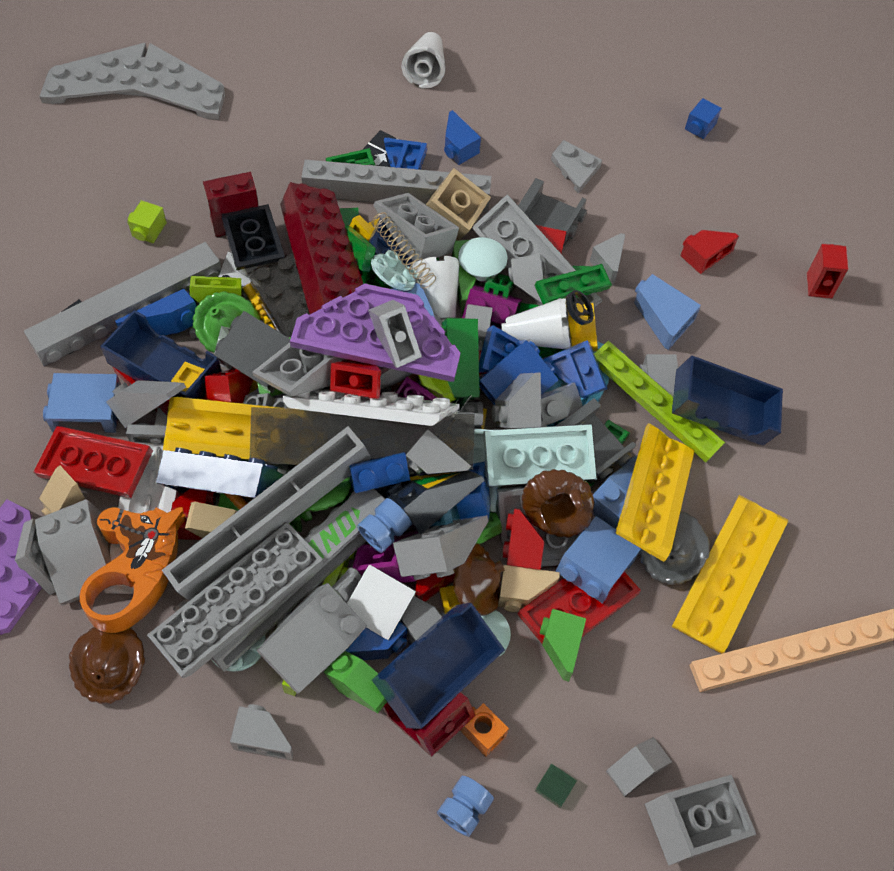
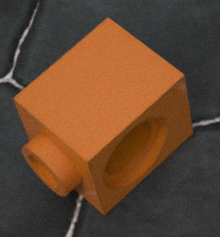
(485, 742)

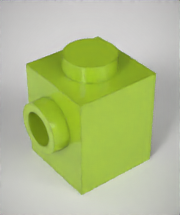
(146, 221)

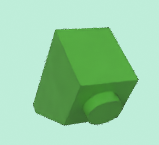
(562, 640)
(354, 680)

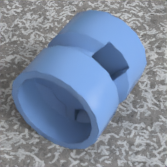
(381, 527)
(466, 804)

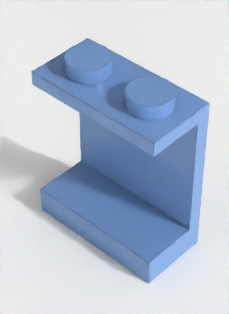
(81, 399)
(597, 559)

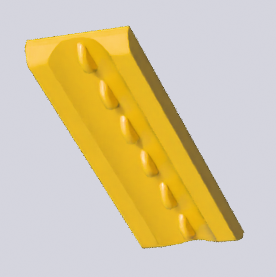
(209, 427)
(655, 493)
(730, 574)

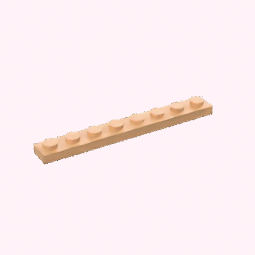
(793, 650)

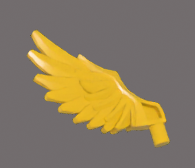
(257, 304)

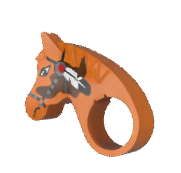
(148, 546)

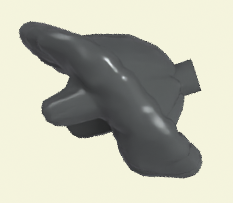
(687, 554)

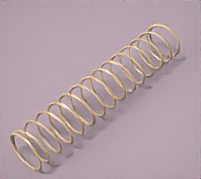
(422, 281)

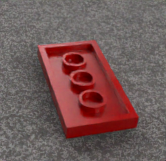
(95, 461)
(573, 600)

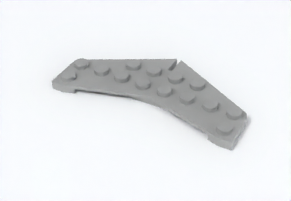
(132, 73)

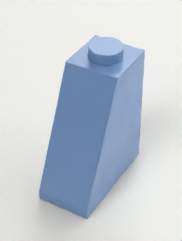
(665, 309)

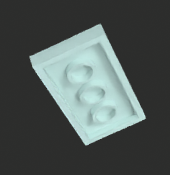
(520, 454)

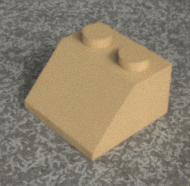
(459, 201)

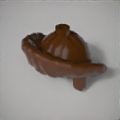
(558, 503)
(478, 581)
(106, 664)

